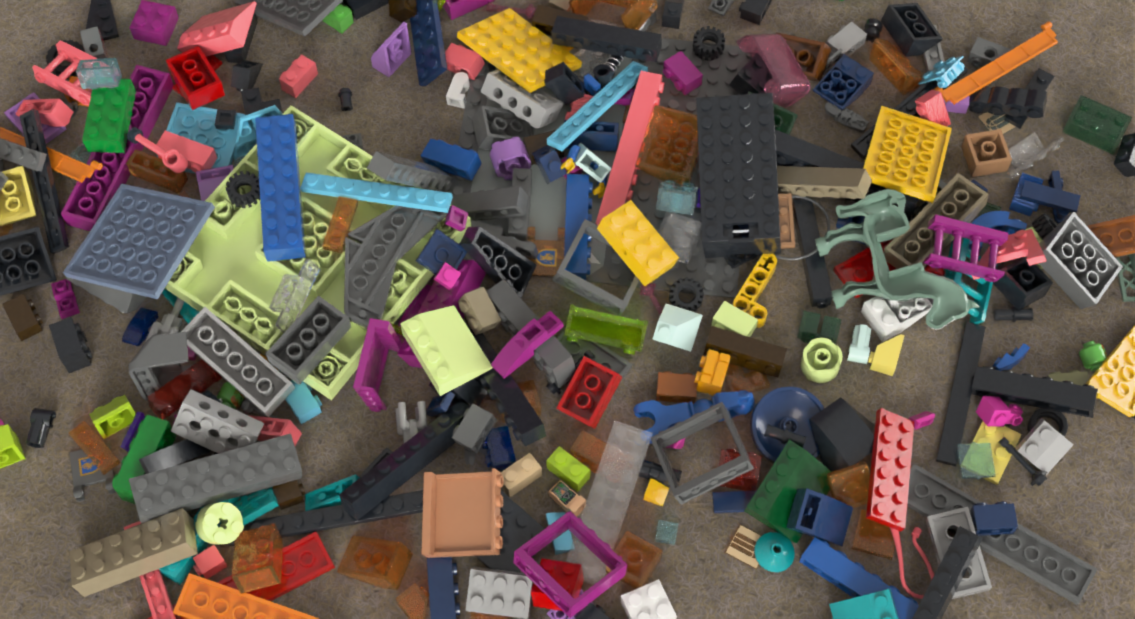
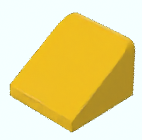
(656, 492)

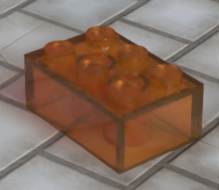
(257, 558)

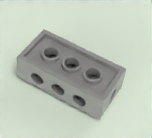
(535, 107)
(215, 424)
(938, 526)

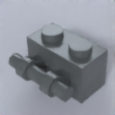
(474, 428)

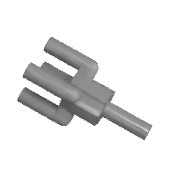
(170, 322)
(410, 427)

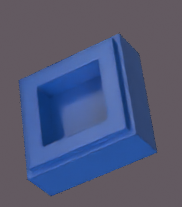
(591, 85)

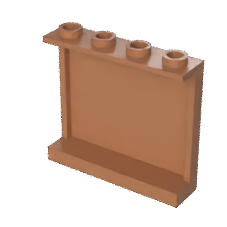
(462, 514)

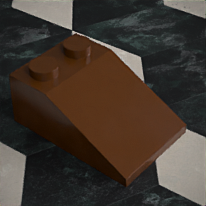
(809, 54)

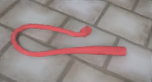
(915, 535)

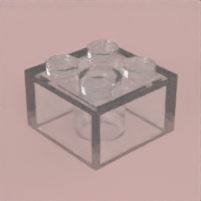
(680, 234)

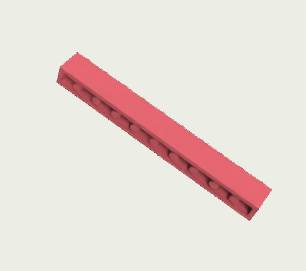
(623, 171)

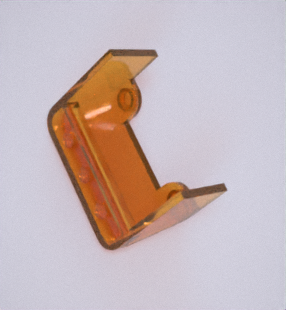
(633, 18)

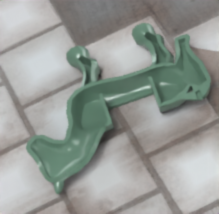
(882, 223)

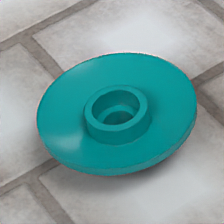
(768, 558)

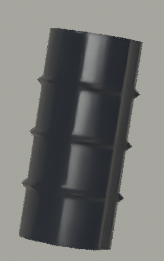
(655, 471)

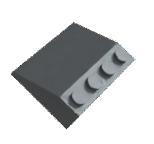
(1079, 261)

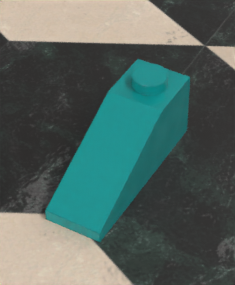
(328, 495)

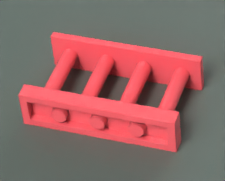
(73, 55)

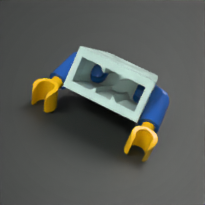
(589, 163)

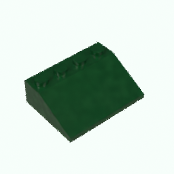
(775, 496)

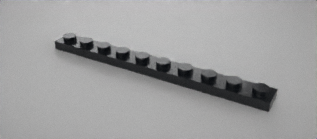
(337, 517)

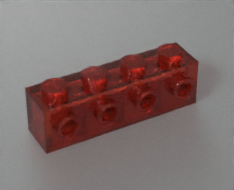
(171, 395)

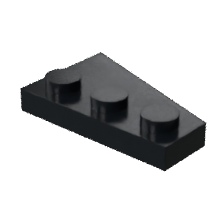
(102, 16)

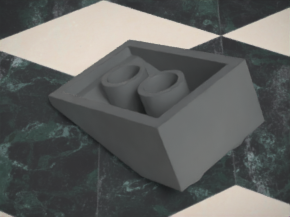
(498, 124)

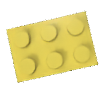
(1001, 457)

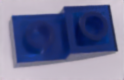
(138, 327)

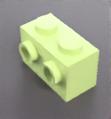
(734, 320)

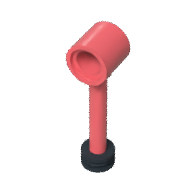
(136, 136)

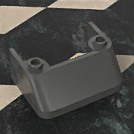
(159, 362)

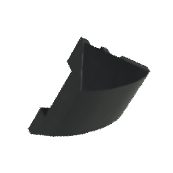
(842, 435)

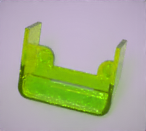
(605, 329)

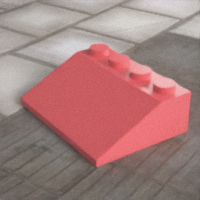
(219, 30)

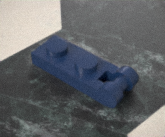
(1056, 182)

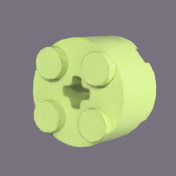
(821, 360)
(230, 525)

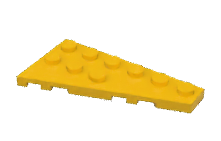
(1117, 376)

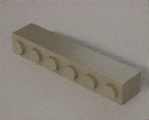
(823, 182)

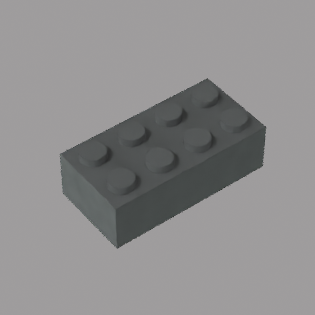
(308, 340)

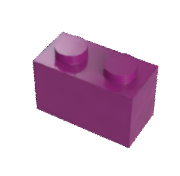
(682, 73)

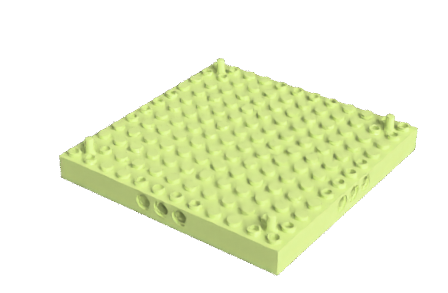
(236, 283)

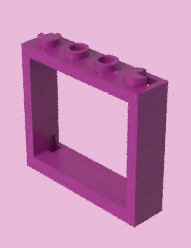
(569, 605)

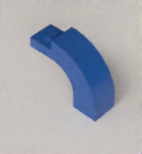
(999, 221)

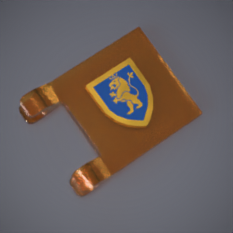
(549, 253)

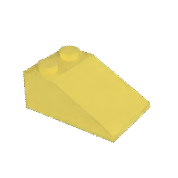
(16, 197)

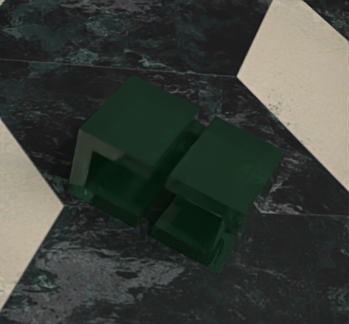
(809, 327)

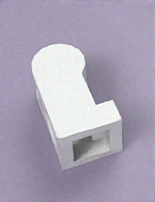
(457, 89)

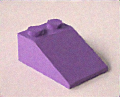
(392, 51)

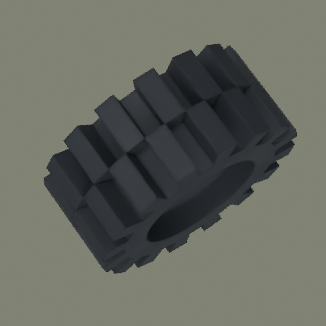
(708, 51)
(238, 181)
(1044, 225)
(686, 284)

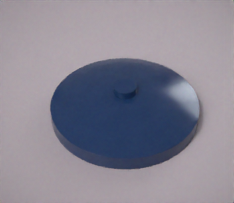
(784, 409)

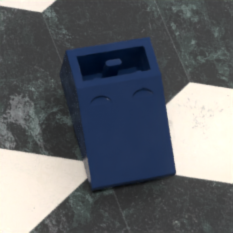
(844, 82)
(819, 516)

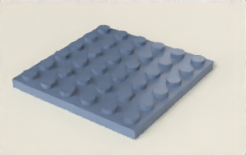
(139, 240)

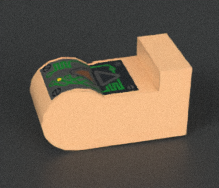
(567, 498)

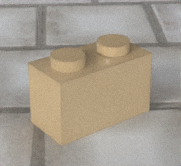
(521, 474)

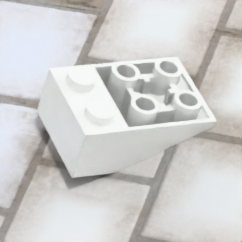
(893, 317)

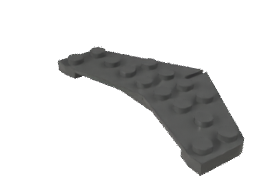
(373, 262)

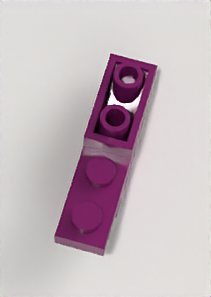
(524, 343)

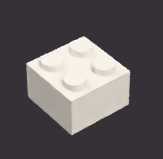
(648, 603)

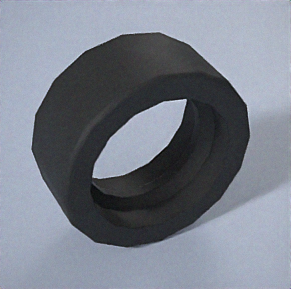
(1055, 415)

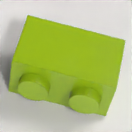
(568, 469)

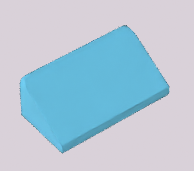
(562, 543)

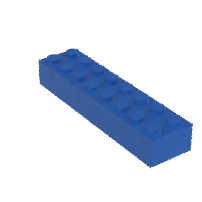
(280, 188)

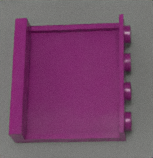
(377, 343)

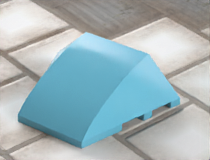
(246, 131)

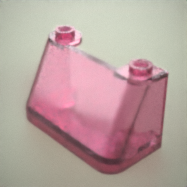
(788, 78)

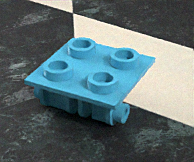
(944, 72)

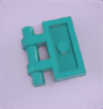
(256, 504)

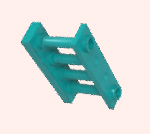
(983, 290)

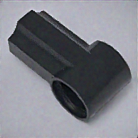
(41, 422)

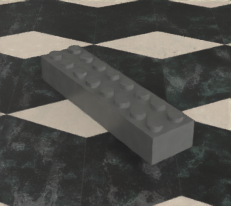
(216, 478)

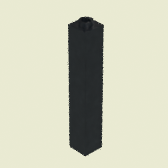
(814, 265)

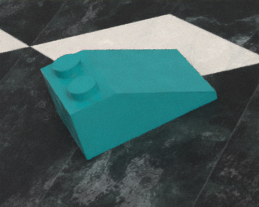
(868, 606)

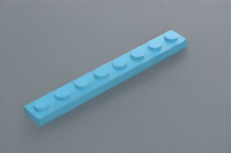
(596, 106)
(377, 192)

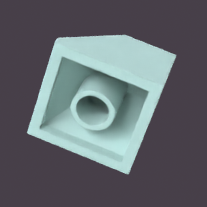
(677, 327)

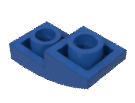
(1012, 360)

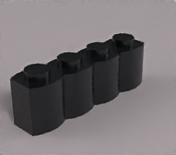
(1008, 101)

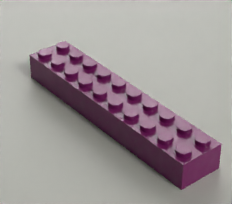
(93, 195)

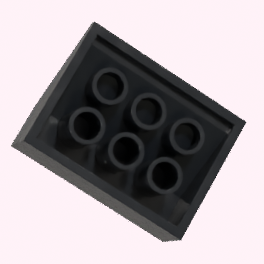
(24, 261)
(516, 531)

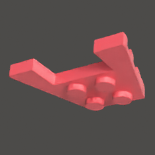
(1018, 245)

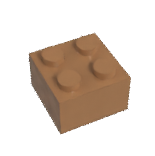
(986, 153)

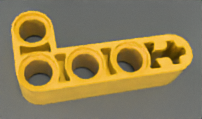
(756, 287)

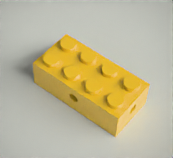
(637, 243)

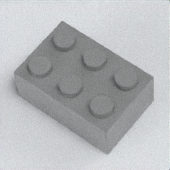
(499, 592)

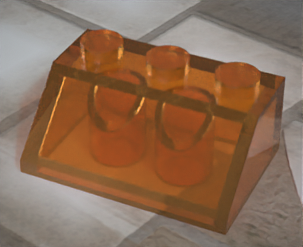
(894, 66)

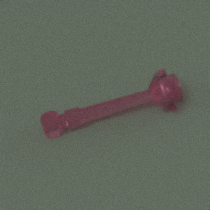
(529, 11)
(648, 291)

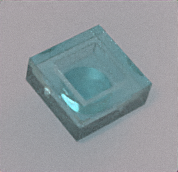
(666, 532)

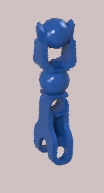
(664, 416)

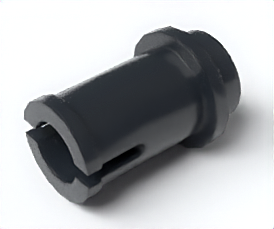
(345, 96)

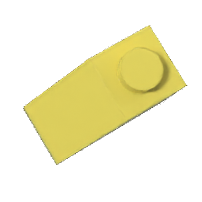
(886, 355)

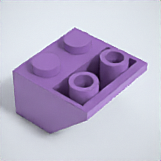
(210, 179)

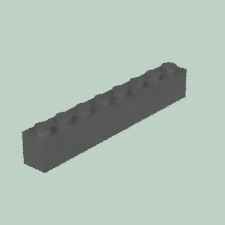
(409, 172)

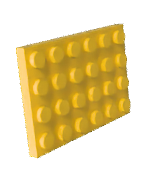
(516, 48)
(907, 153)

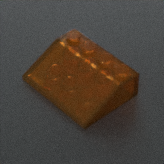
(670, 146)

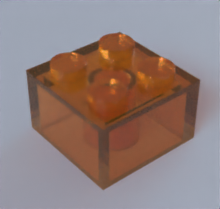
(640, 559)

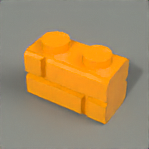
(713, 372)

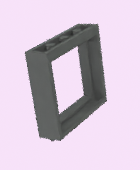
(585, 288)
(712, 478)

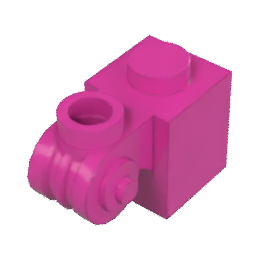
(997, 413)

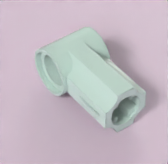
(860, 348)

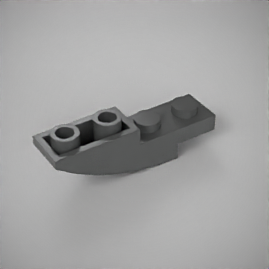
(525, 248)

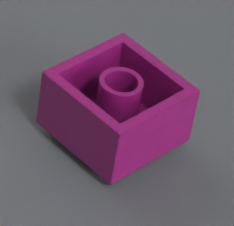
(154, 22)

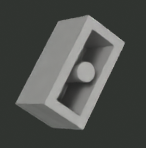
(848, 39)

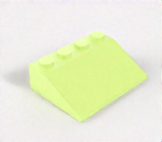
(445, 348)

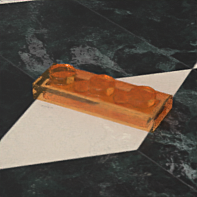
(340, 224)
(94, 447)

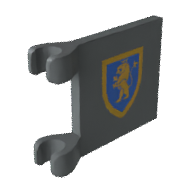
(86, 473)

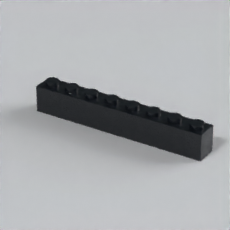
(510, 399)
(402, 463)

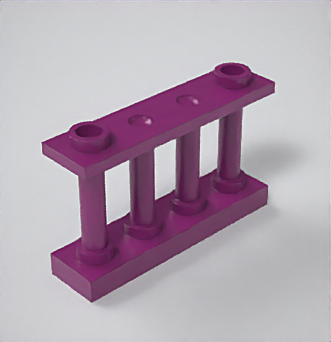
(970, 231)

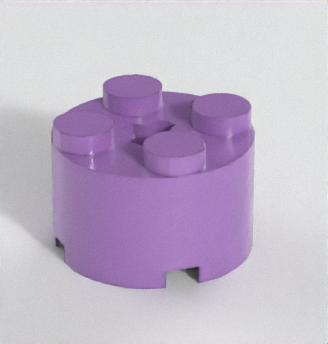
(509, 155)

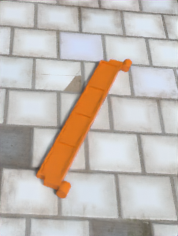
(1000, 66)
(59, 162)

